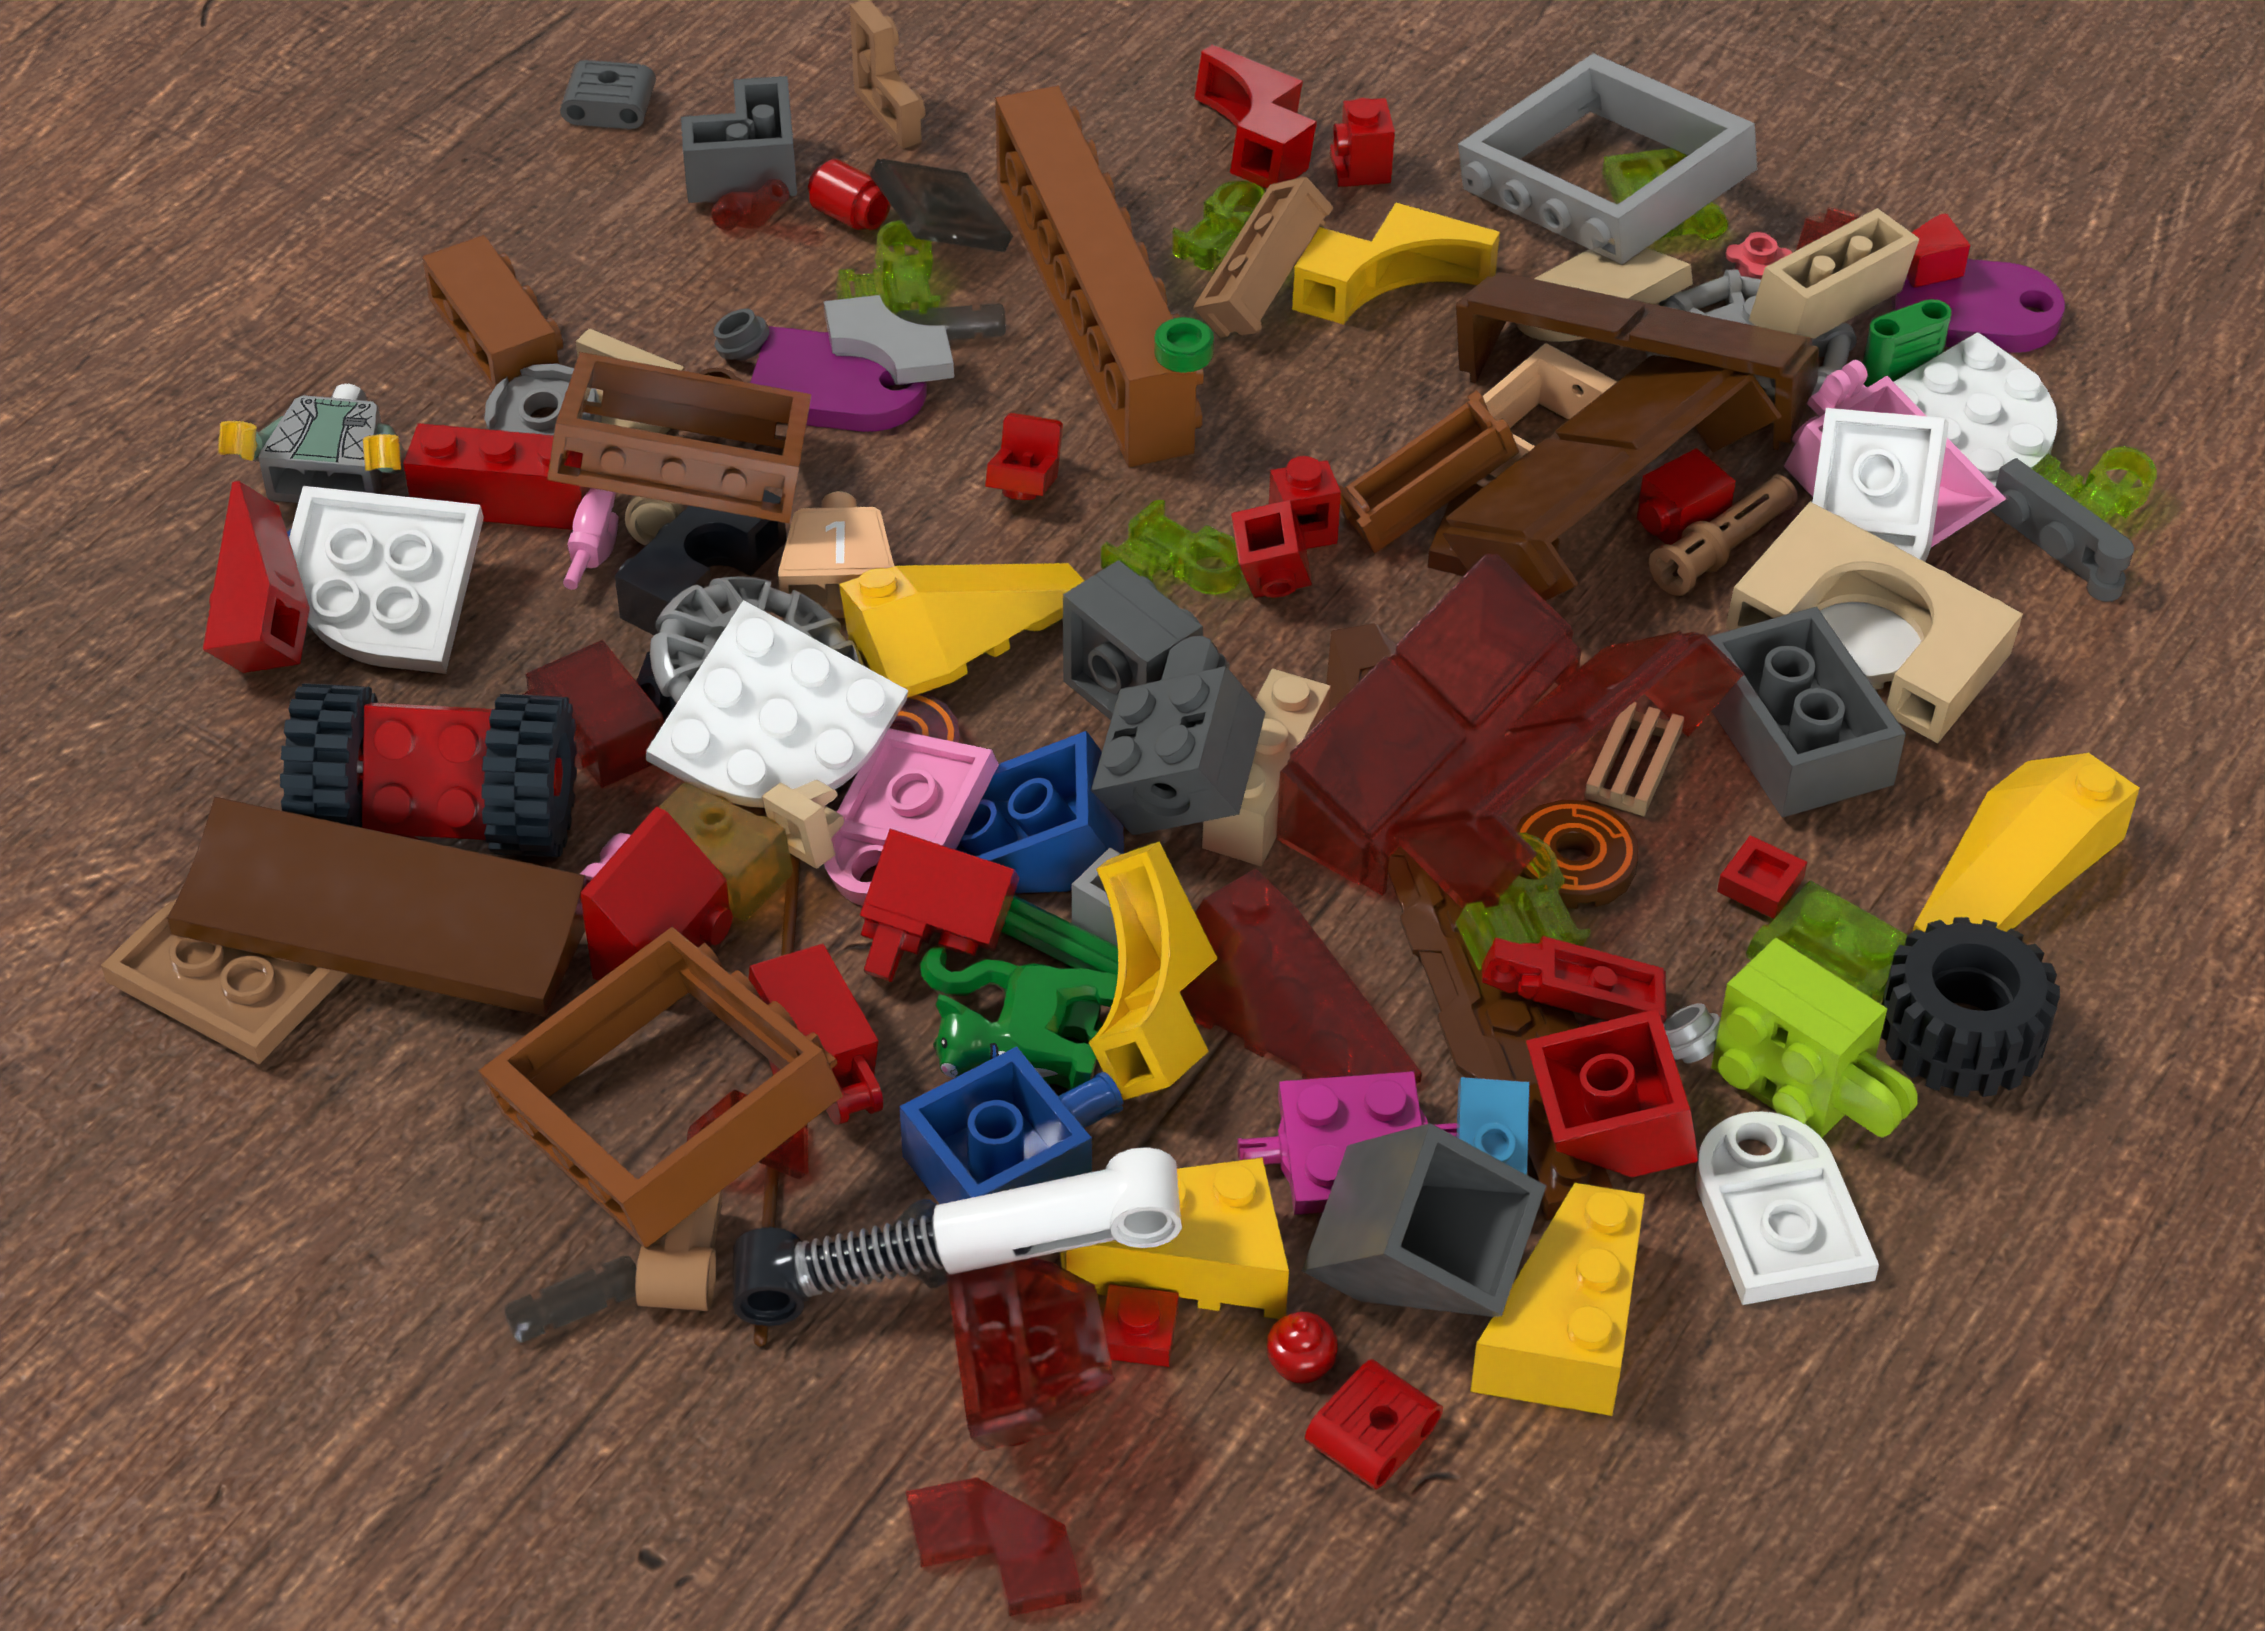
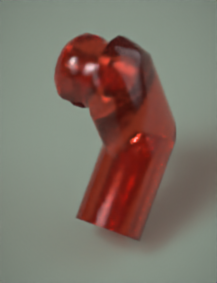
(749, 208)

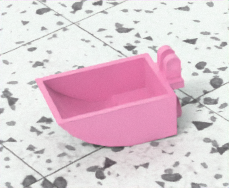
(1963, 488)

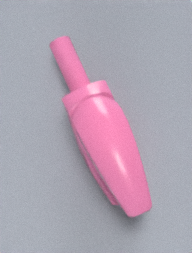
(592, 534)

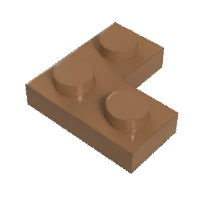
(878, 78)

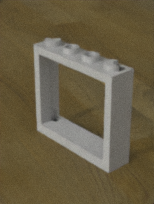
(1716, 142)

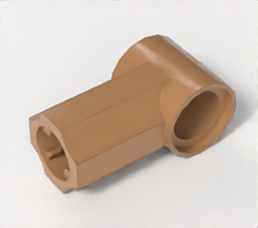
(682, 1264)

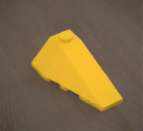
(933, 619)
(2032, 840)

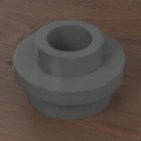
(740, 335)

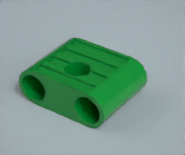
(1905, 339)

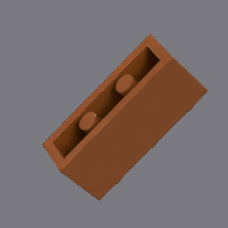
(490, 310)

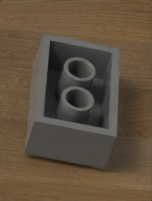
(1806, 714)

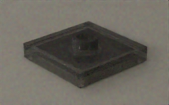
(941, 205)

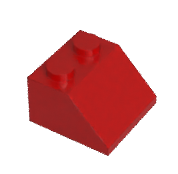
(648, 887)
(1615, 1095)

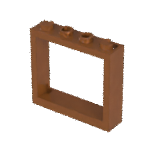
(675, 466)
(609, 1014)

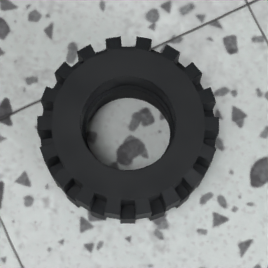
(1963, 1045)

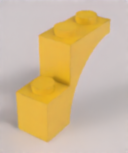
(1410, 248)
(1160, 950)

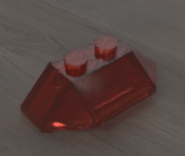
(1026, 1349)

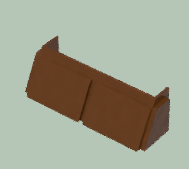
(1643, 327)
(1595, 456)

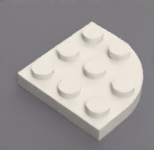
(1991, 404)
(385, 573)
(774, 712)

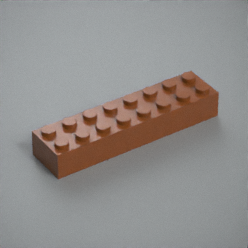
(1094, 273)

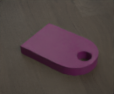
(1994, 303)
(844, 389)

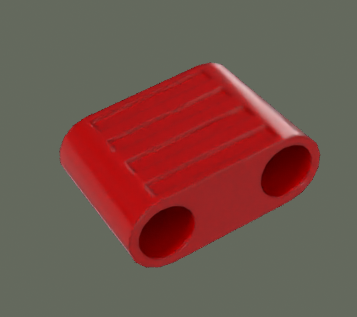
(1373, 1423)

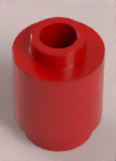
(847, 195)

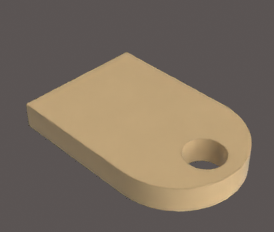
(1643, 278)

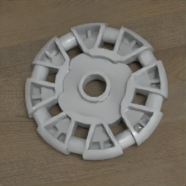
(706, 613)

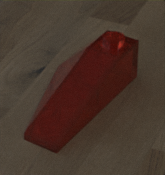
(1285, 988)

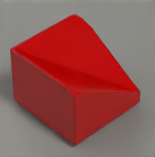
(1939, 253)

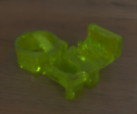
(1219, 225)
(898, 277)
(2099, 491)
(1160, 543)
(1524, 911)

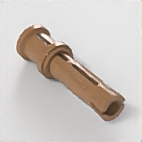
(1708, 544)

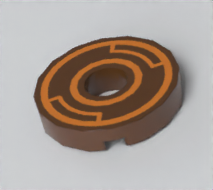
(1595, 832)

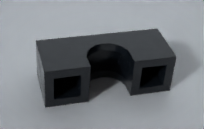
(684, 552)

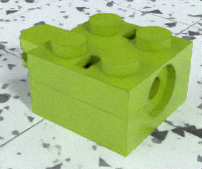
(1808, 1045)

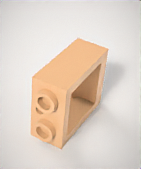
(1548, 380)

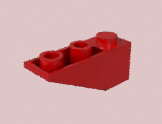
(257, 592)

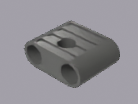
(608, 94)

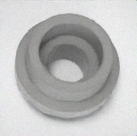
(1692, 1032)

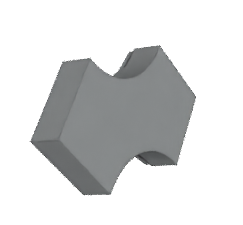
(873, 332)

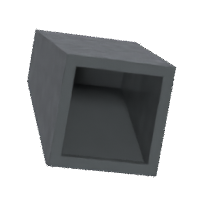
(1424, 1224)

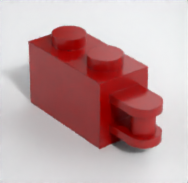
(822, 1003)

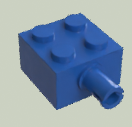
(1002, 1129)

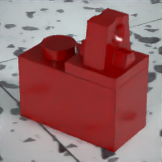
(931, 890)

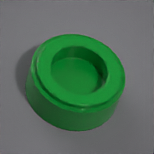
(1183, 344)

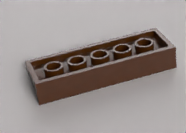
(381, 906)

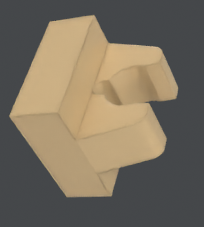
(805, 819)

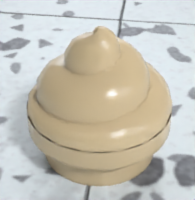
(647, 516)

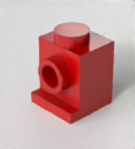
(1363, 143)
(1313, 491)

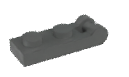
(2064, 529)

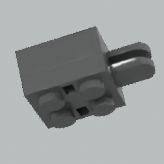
(1119, 634)
(1180, 744)

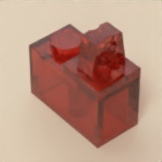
(609, 711)

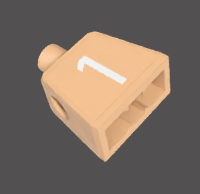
(832, 548)

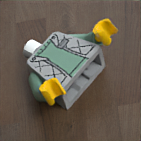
(319, 445)

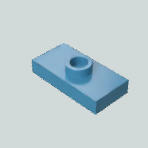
(1495, 1118)

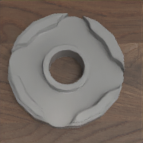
(538, 387)

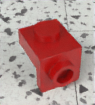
(1027, 457)

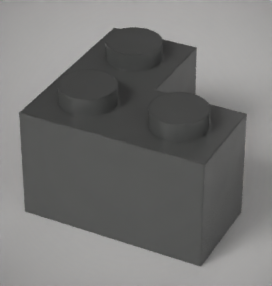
(741, 147)

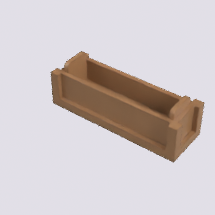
(1262, 257)

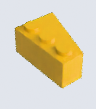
(1222, 1254)
(1567, 1308)

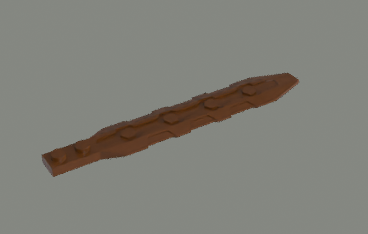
(1479, 1022)

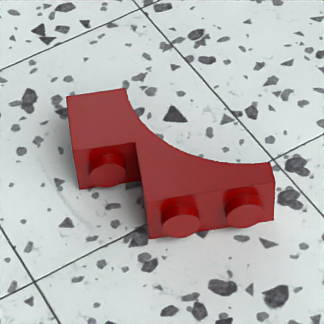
(1263, 105)

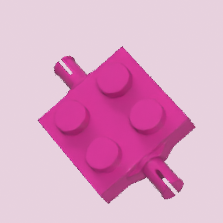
(1327, 1116)

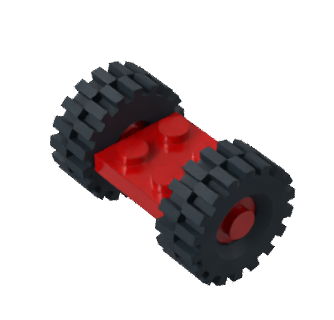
(434, 768)

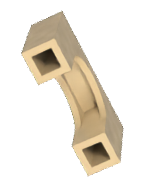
(1833, 562)

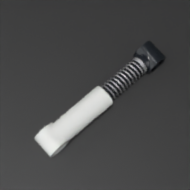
(1126, 1203)

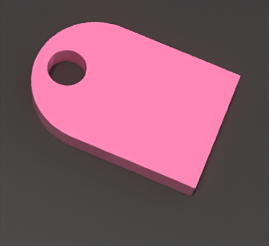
(912, 787)

